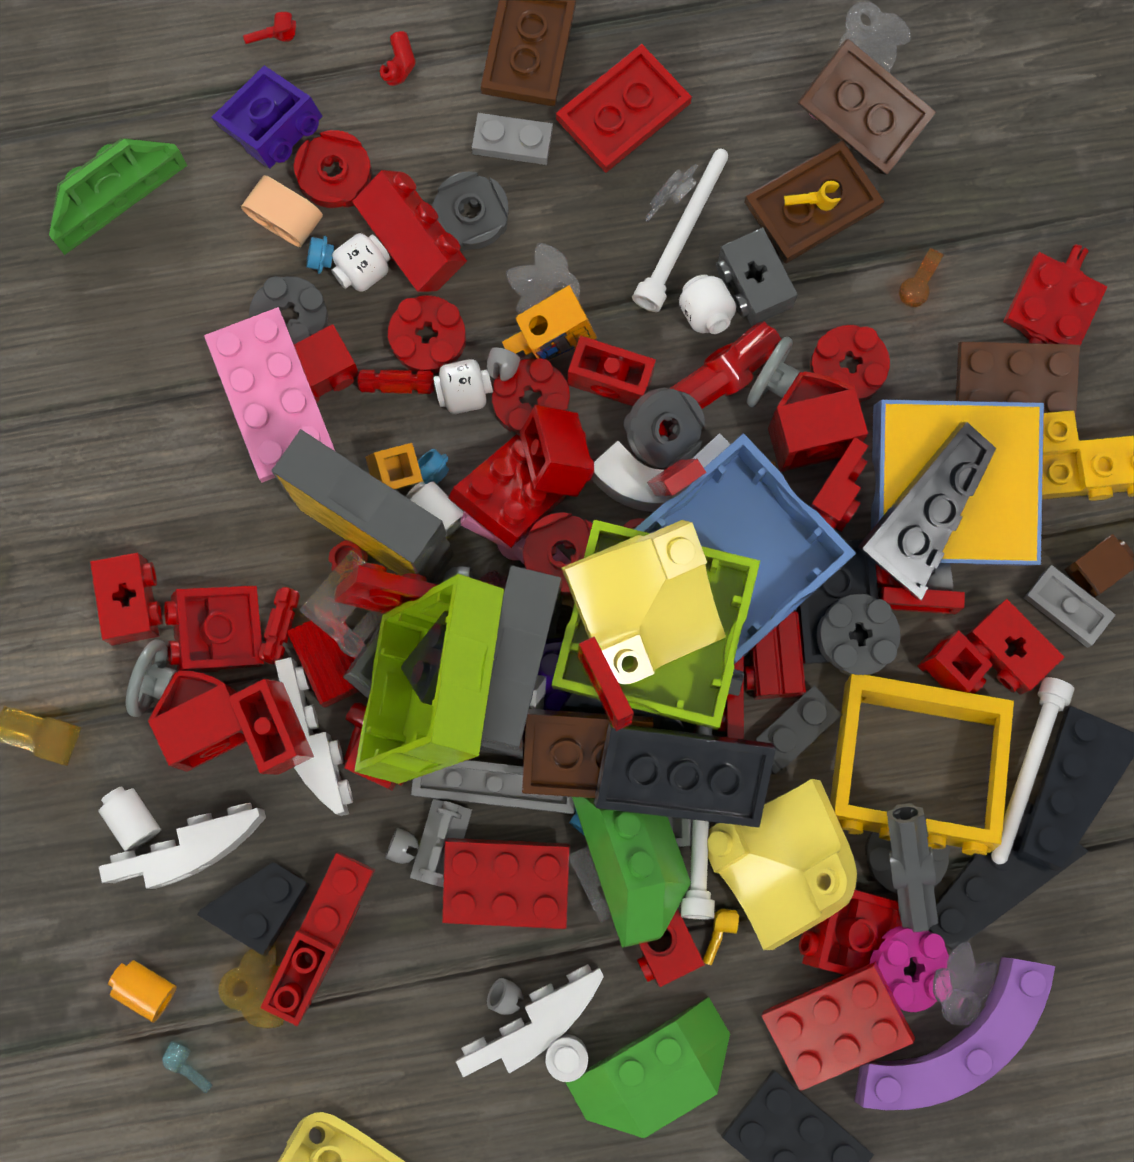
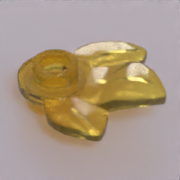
(258, 974)

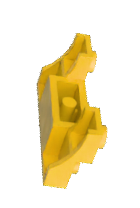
(1084, 466)

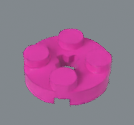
(894, 954)

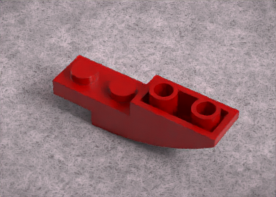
(318, 939)

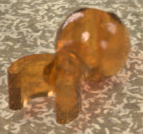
(915, 290)

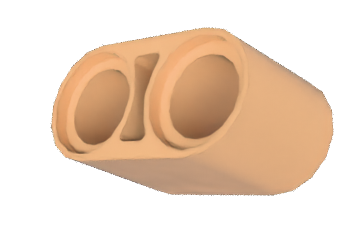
(282, 211)

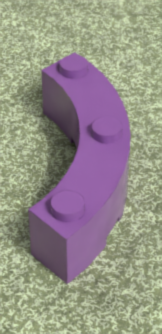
(973, 1054)

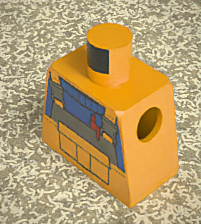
(559, 318)

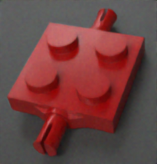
(1055, 300)

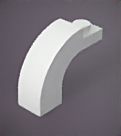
(626, 478)

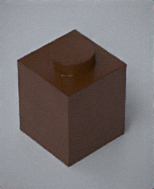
(1102, 566)

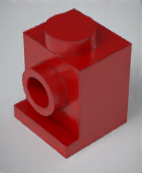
(956, 664)

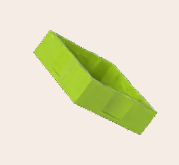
(692, 685)
(412, 738)

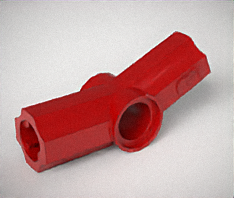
(730, 366)

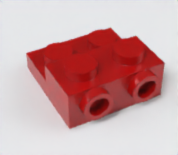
(836, 498)
(214, 628)
(850, 935)

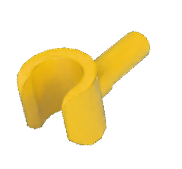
(818, 198)
(724, 921)

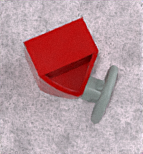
(815, 413)
(193, 709)

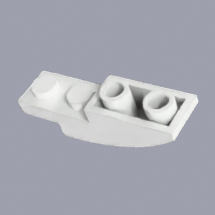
(322, 770)
(200, 846)
(550, 1018)

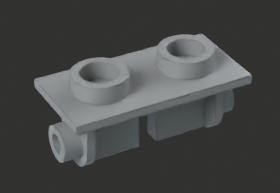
(443, 822)

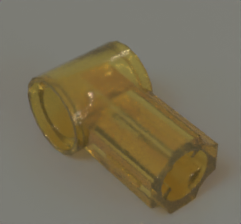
(44, 737)

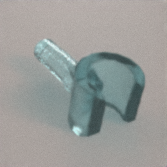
(175, 1059)

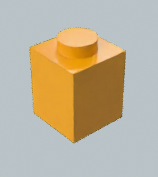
(395, 466)

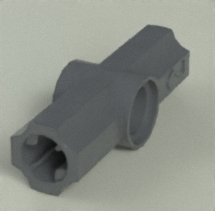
(912, 867)

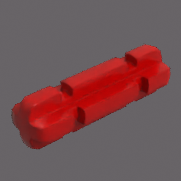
(396, 381)
(278, 624)

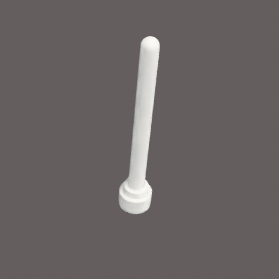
(651, 292)
(1053, 696)
(698, 900)

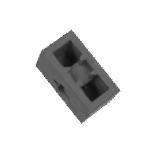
(756, 256)

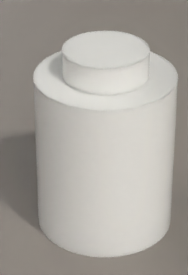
(436, 502)
(128, 818)
(567, 1058)

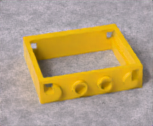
(935, 702)

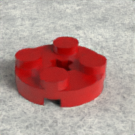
(322, 152)
(414, 315)
(861, 344)
(531, 375)
(549, 533)

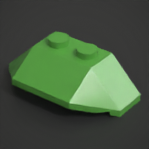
(109, 186)
(636, 868)
(657, 1074)

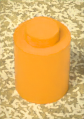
(141, 990)

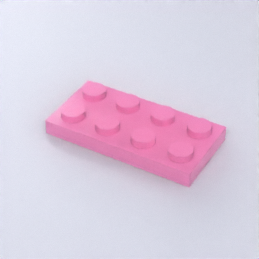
(266, 387)

